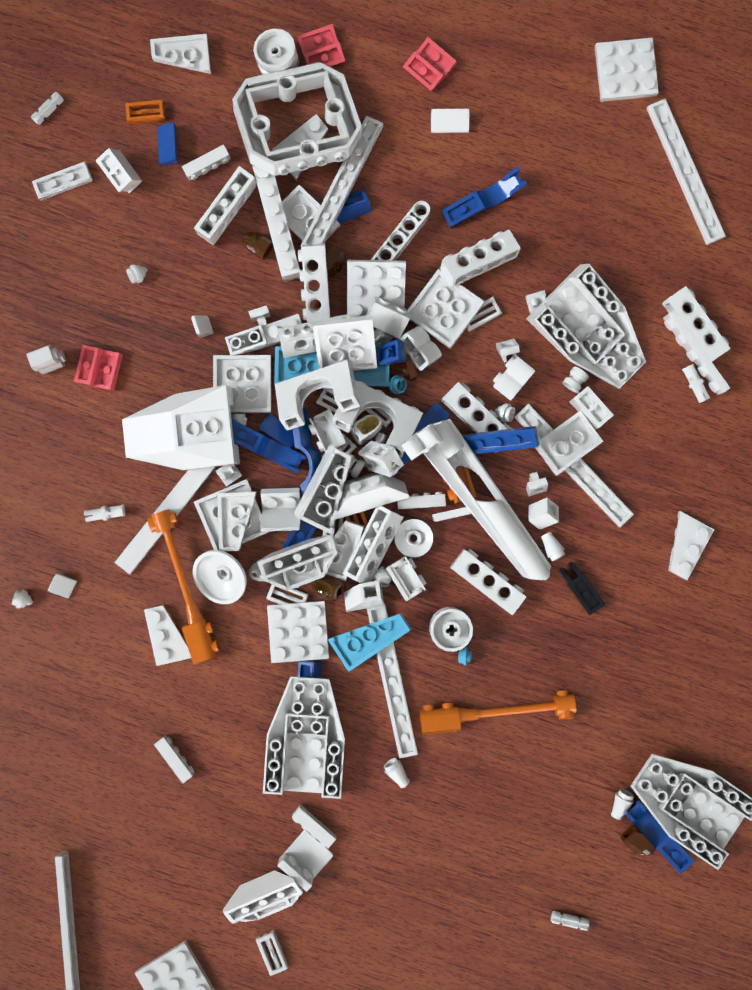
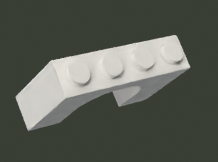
(294, 391)
(404, 417)

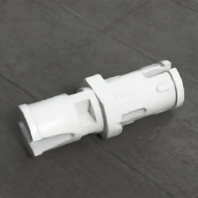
(696, 383)
(105, 513)

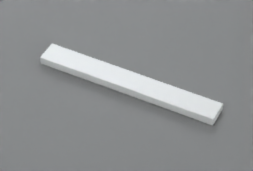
(686, 171)
(343, 184)
(581, 473)
(175, 502)
(394, 691)
(67, 920)

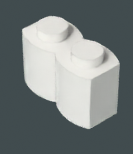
(420, 348)
(46, 359)
(513, 378)

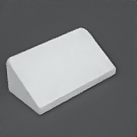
(450, 121)

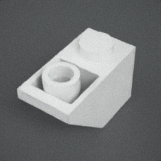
(364, 596)

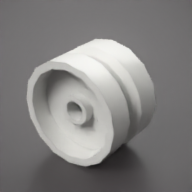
(275, 51)
(458, 637)

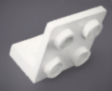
(279, 509)
(304, 859)

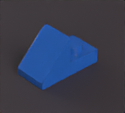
(391, 353)

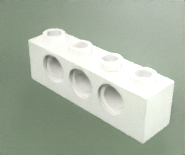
(226, 205)
(318, 253)
(457, 274)
(698, 313)
(300, 338)
(462, 391)
(373, 545)
(510, 602)

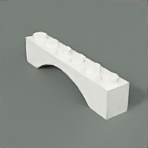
(277, 225)

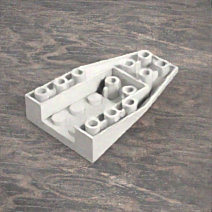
(590, 327)
(184, 431)
(305, 741)
(692, 805)

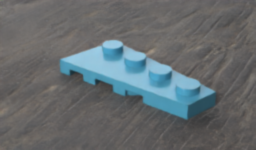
(364, 642)

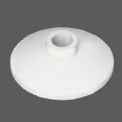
(423, 542)

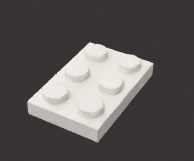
(300, 212)
(568, 443)

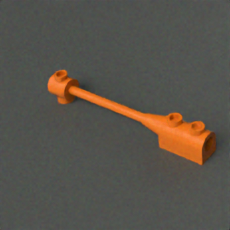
(197, 630)
(450, 718)

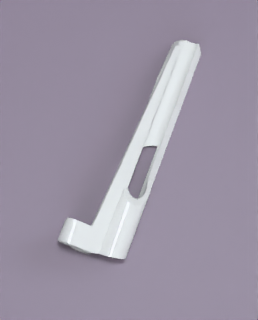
(446, 451)

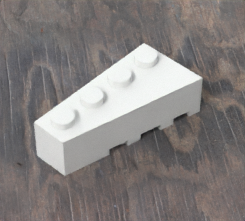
(324, 491)

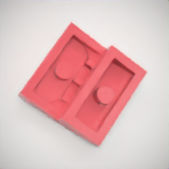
(321, 46)
(430, 64)
(98, 368)

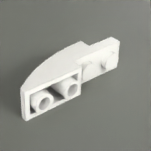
(259, 336)

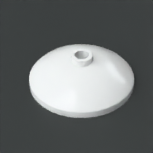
(219, 576)

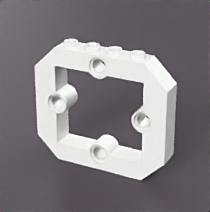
(285, 84)

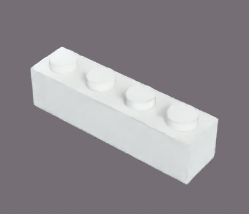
(206, 162)
(424, 501)
(174, 759)
(314, 826)

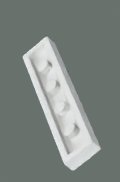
(695, 353)

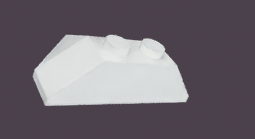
(369, 492)
(298, 563)
(262, 897)

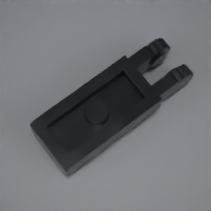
(582, 590)

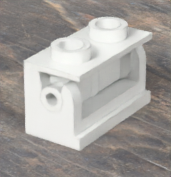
(119, 170)
(389, 317)
(591, 407)
(326, 432)
(382, 458)
(406, 578)

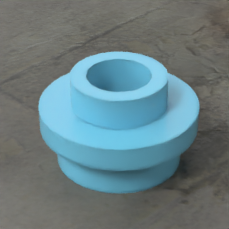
(397, 384)
(465, 656)

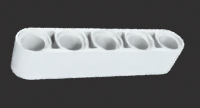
(402, 233)

